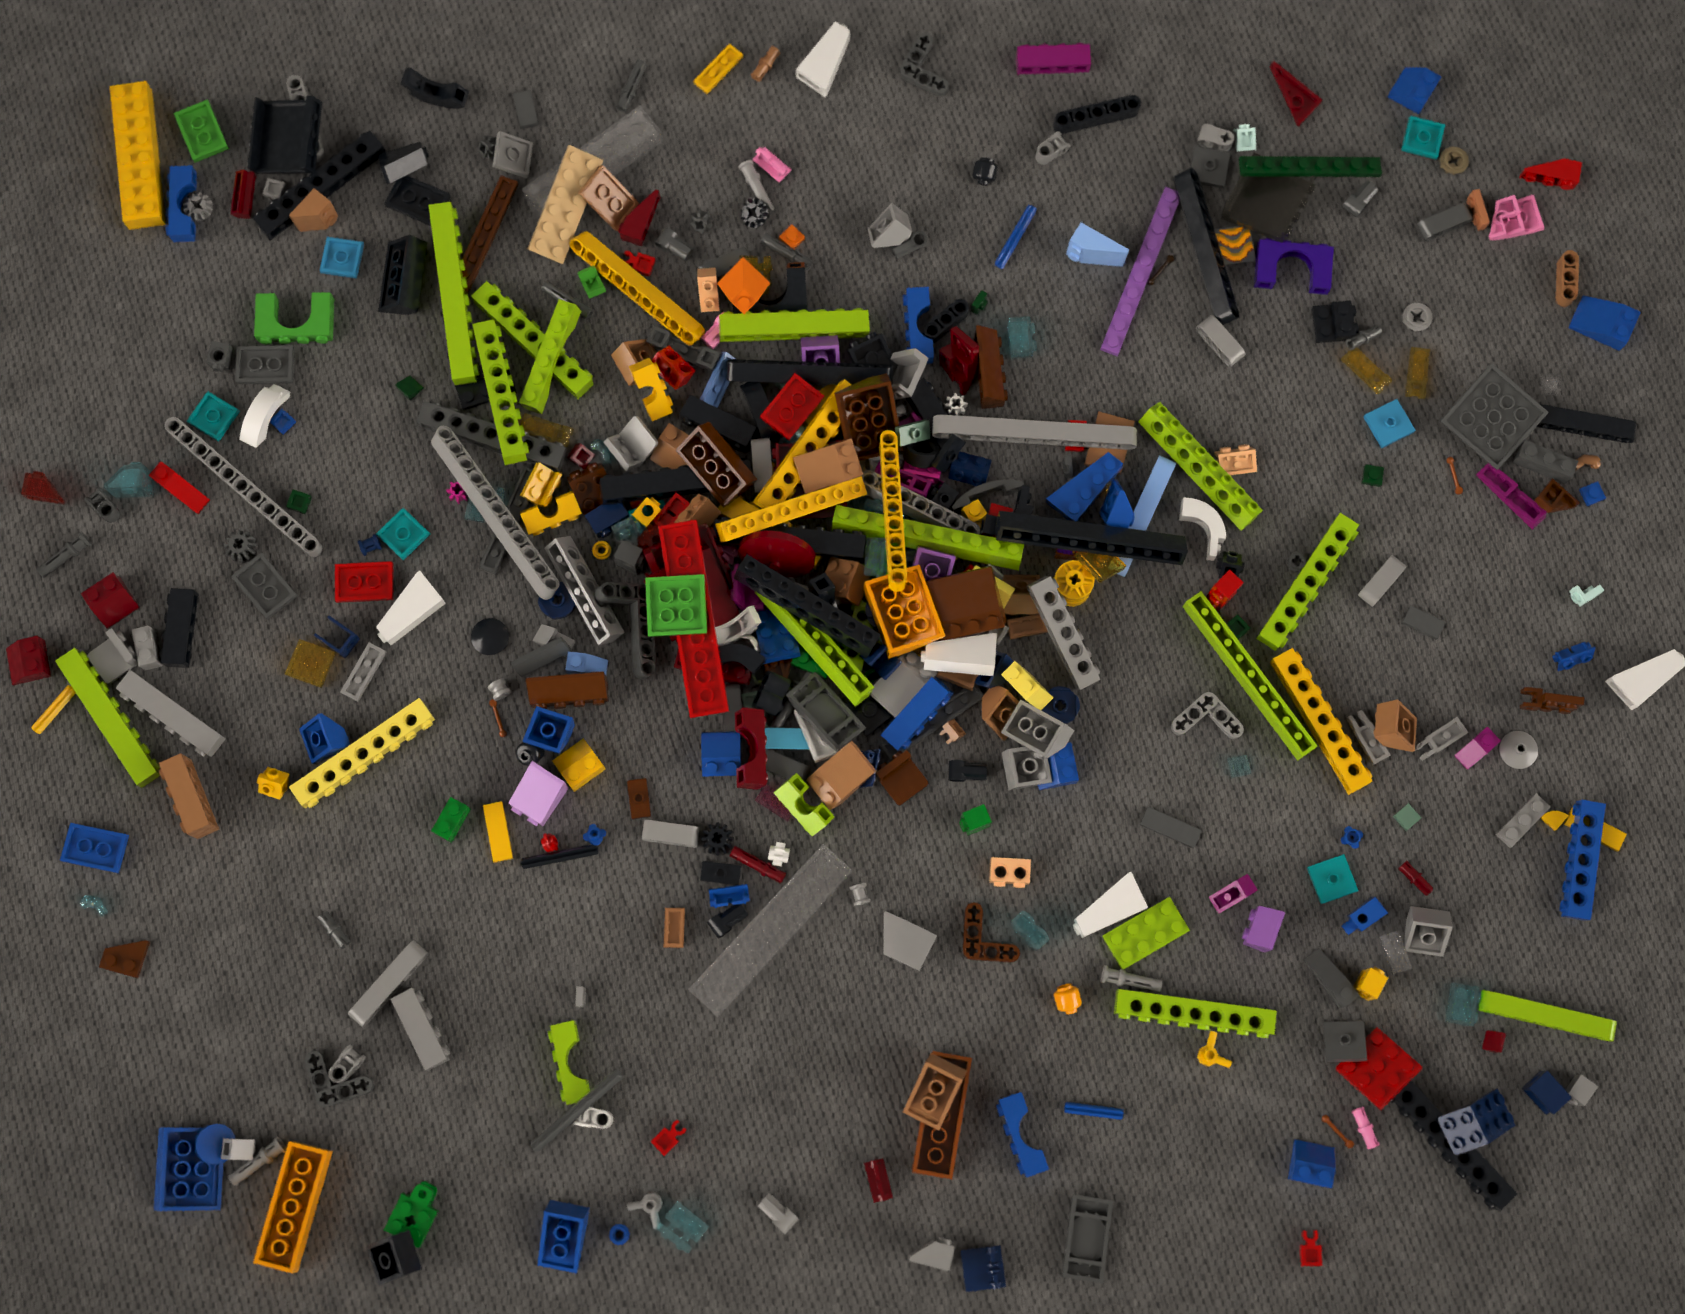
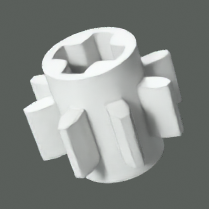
(954, 400)
(779, 854)

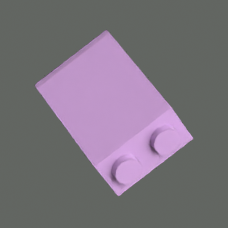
(537, 794)

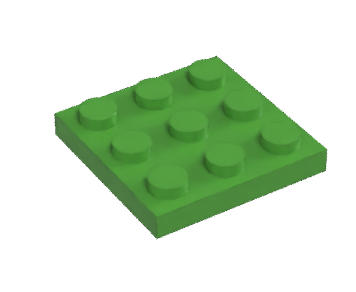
(676, 605)

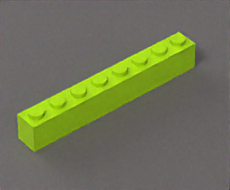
(793, 325)
(825, 654)
(108, 717)

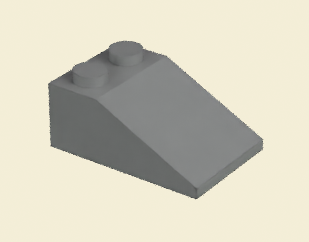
(902, 684)

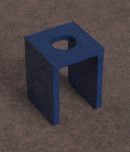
(352, 640)
(883, 665)
(1546, 1092)

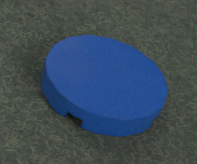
(210, 1141)

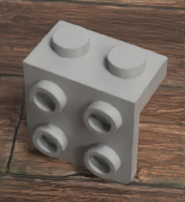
(632, 444)
(113, 657)

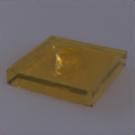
(1100, 565)
(310, 663)

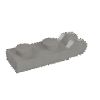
(1365, 735)
(1442, 737)

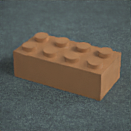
(188, 796)

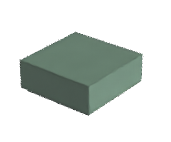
(1407, 817)

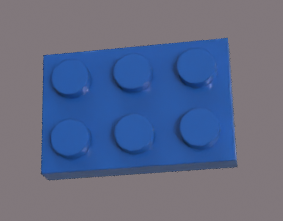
(774, 639)
(94, 848)

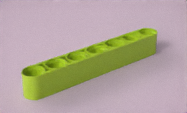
(1547, 1015)

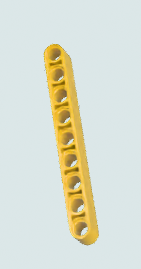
(637, 288)
(894, 501)

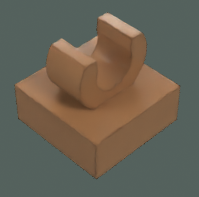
(953, 730)

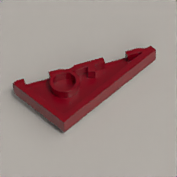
(1298, 97)

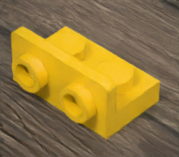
(541, 485)

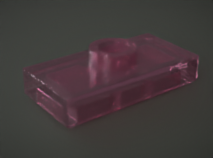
(771, 802)

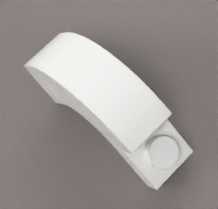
(260, 413)
(1208, 518)
(742, 625)

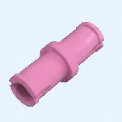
(1365, 1128)

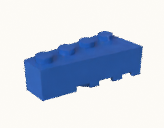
(1083, 490)
(917, 713)

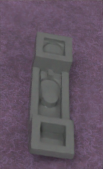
(692, 354)
(1008, 486)

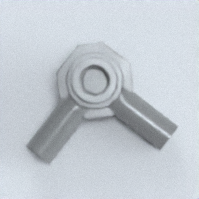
(651, 1204)

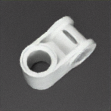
(590, 1118)

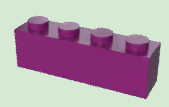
(1053, 59)

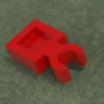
(641, 263)
(666, 1140)
(1310, 1252)

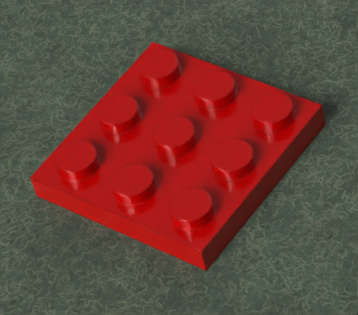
(1384, 1072)

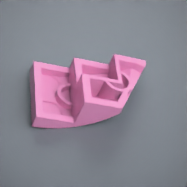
(1512, 220)

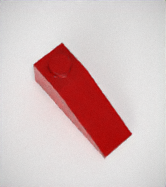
(179, 487)

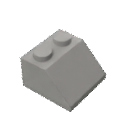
(890, 228)
(1025, 768)
(1427, 931)
(934, 1254)

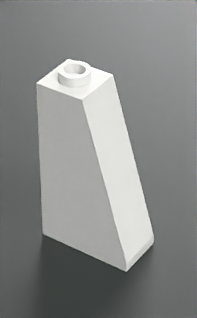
(824, 59)
(410, 609)
(962, 655)
(1643, 680)
(1113, 906)

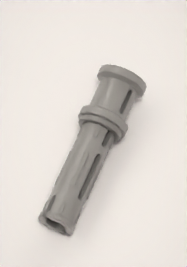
(753, 180)
(1120, 978)
(265, 1156)

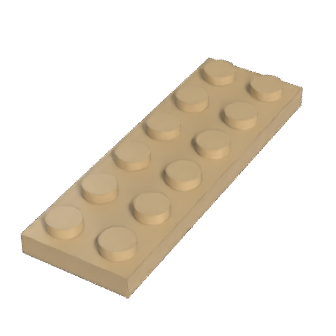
(564, 205)

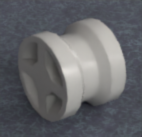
(499, 689)

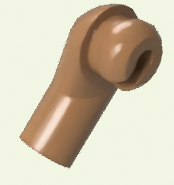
(1592, 460)

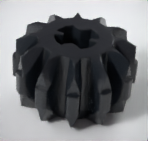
(724, 840)

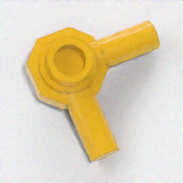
(1208, 1055)

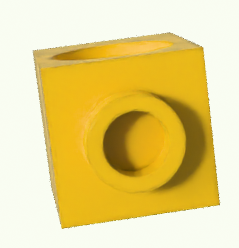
(638, 514)

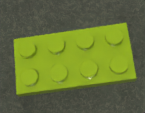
(1145, 933)

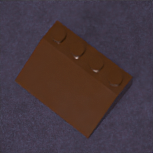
(866, 412)
(967, 602)

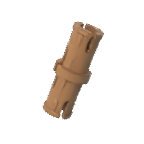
(765, 64)

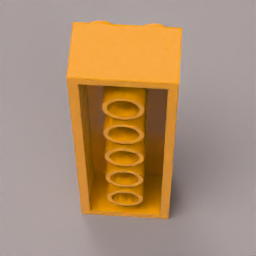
(293, 1207)

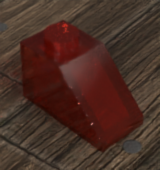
(40, 488)

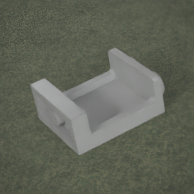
(909, 370)

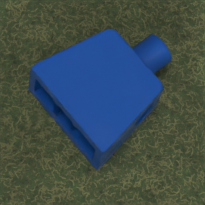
(1370, 909)

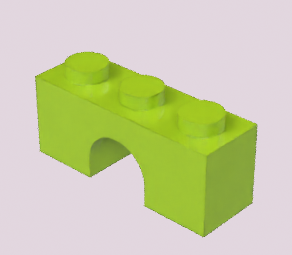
(810, 817)

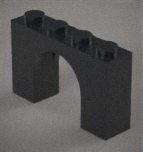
(792, 299)

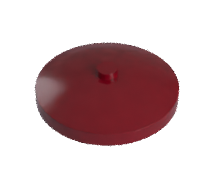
(779, 551)

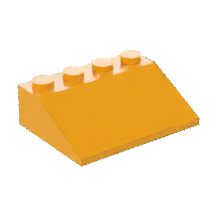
(904, 617)

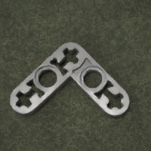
(1211, 711)

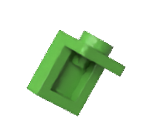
(591, 282)

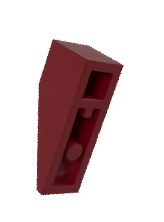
(639, 220)

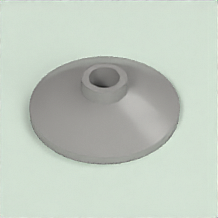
(1512, 756)

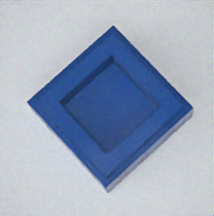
(282, 421)

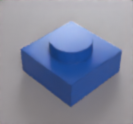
(1592, 493)

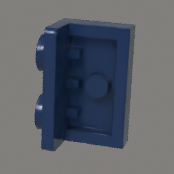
(970, 469)

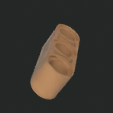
(1570, 271)

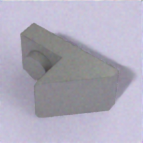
(547, 634)

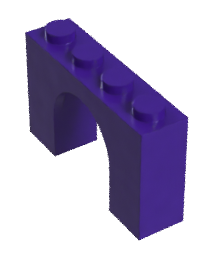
(1317, 257)

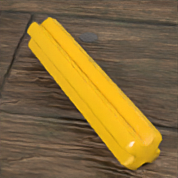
(53, 710)

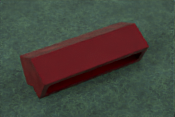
(243, 194)

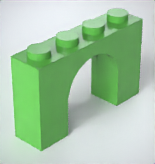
(317, 328)

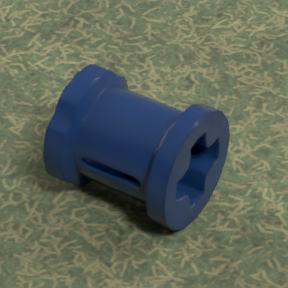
(369, 544)

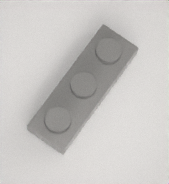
(363, 672)
(1523, 820)

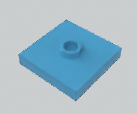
(341, 257)
(1389, 423)

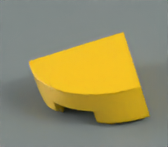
(1554, 819)

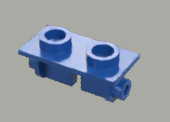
(1581, 654)
(733, 894)

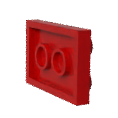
(792, 406)
(364, 582)

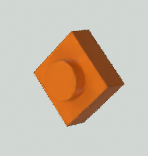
(792, 237)

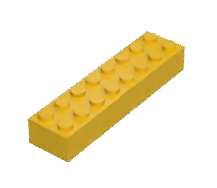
(137, 155)

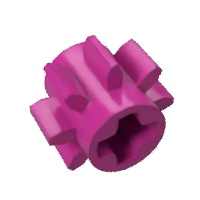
(454, 488)

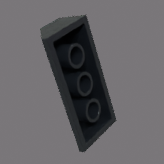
(403, 276)

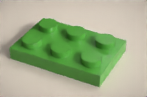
(201, 131)

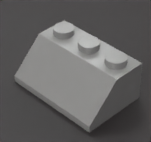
(1037, 730)

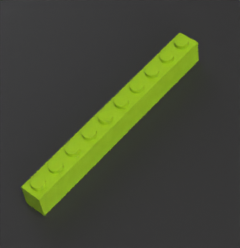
(452, 293)
(943, 539)
(1249, 676)

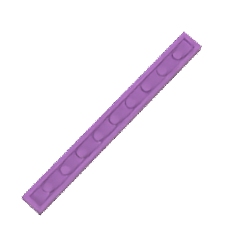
(1140, 272)

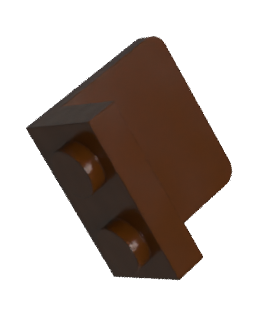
(586, 486)
(901, 777)

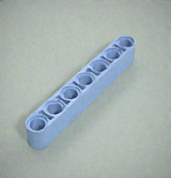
(1150, 498)

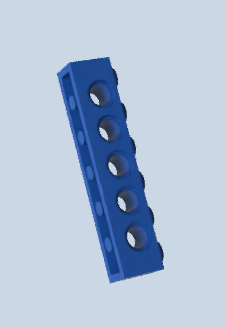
(1595, 812)

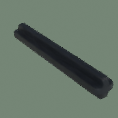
(559, 856)

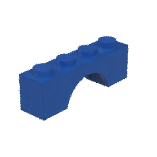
(181, 182)
(917, 303)
(1030, 1160)

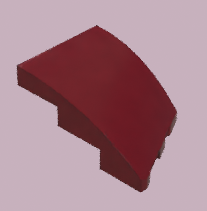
(960, 359)

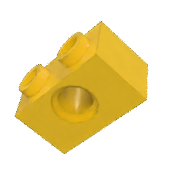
(1370, 983)

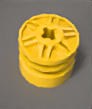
(1077, 593)

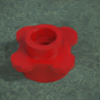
(549, 842)

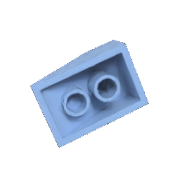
(1095, 248)

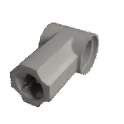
(781, 1216)

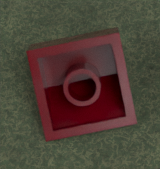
(110, 600)
(28, 660)

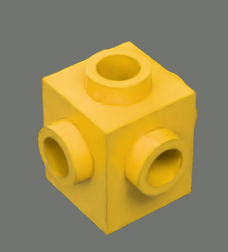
(273, 782)

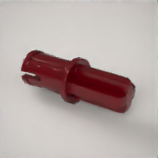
(1416, 878)

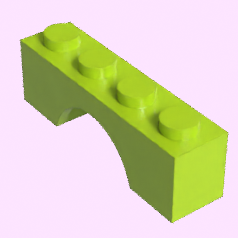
(564, 1038)

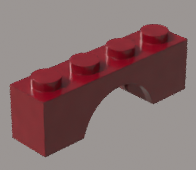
(751, 726)

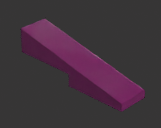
(1513, 497)

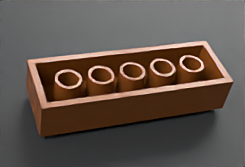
(938, 1148)

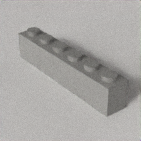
(170, 713)

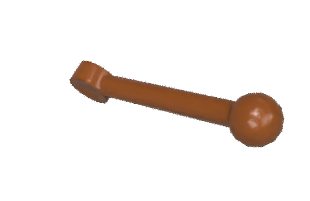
(1458, 490)
(493, 704)
(1348, 1143)

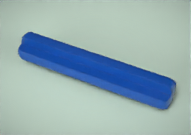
(1092, 1110)

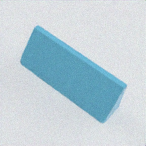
(785, 738)

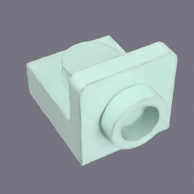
(1245, 137)
(1582, 597)

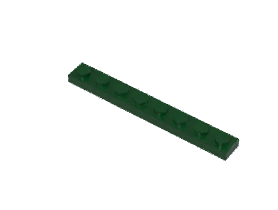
(1307, 166)

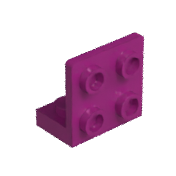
(743, 595)

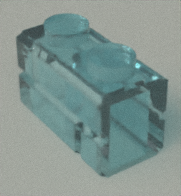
(1020, 337)

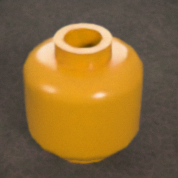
(1067, 998)

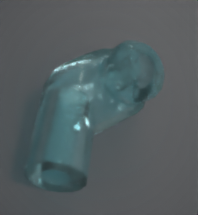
(598, 445)
(94, 902)

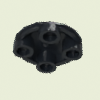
(489, 636)

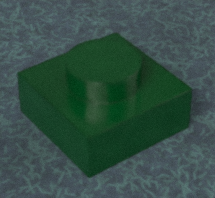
(980, 302)
(1372, 475)
(298, 501)
(1238, 626)

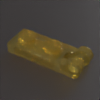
(1366, 370)
(1417, 372)
(549, 430)

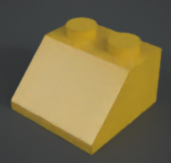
(578, 765)

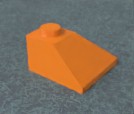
(743, 285)

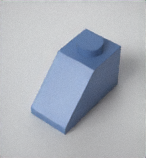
(585, 663)

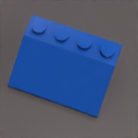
(183, 1178)

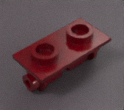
(878, 1180)

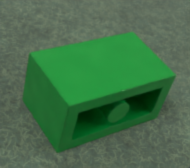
(450, 819)
(975, 820)

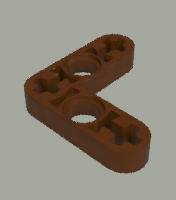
(982, 946)

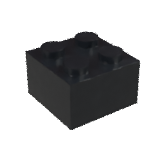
(394, 1257)

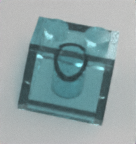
(131, 482)

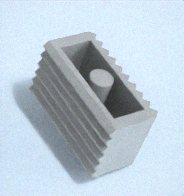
(146, 648)

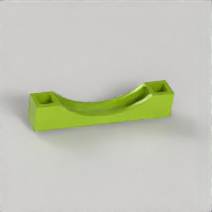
(538, 384)

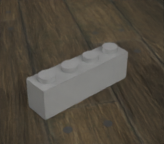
(420, 1028)

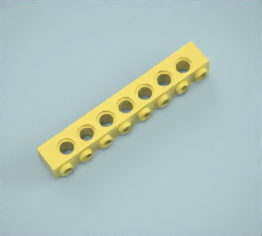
(302, 788)

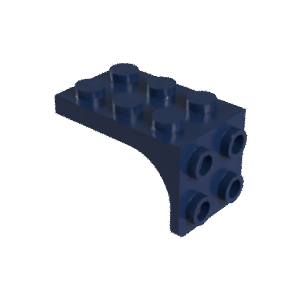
(1477, 1123)

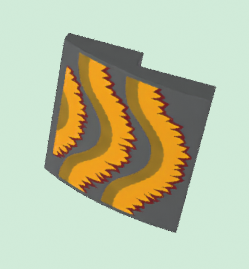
(1235, 244)

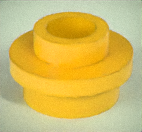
(601, 544)

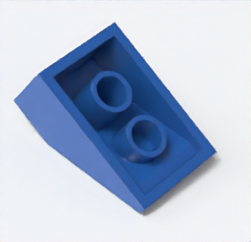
(1604, 321)
(562, 1236)

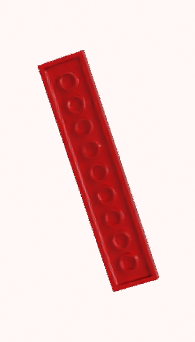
(697, 652)

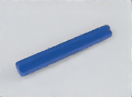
(1015, 236)

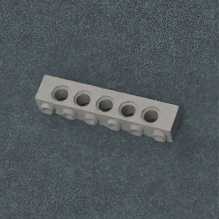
(581, 587)
(1037, 592)

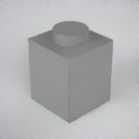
(1581, 1090)
(238, 1149)

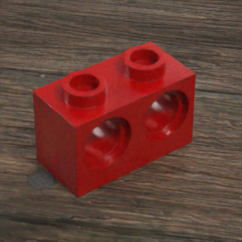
(673, 367)
(671, 510)

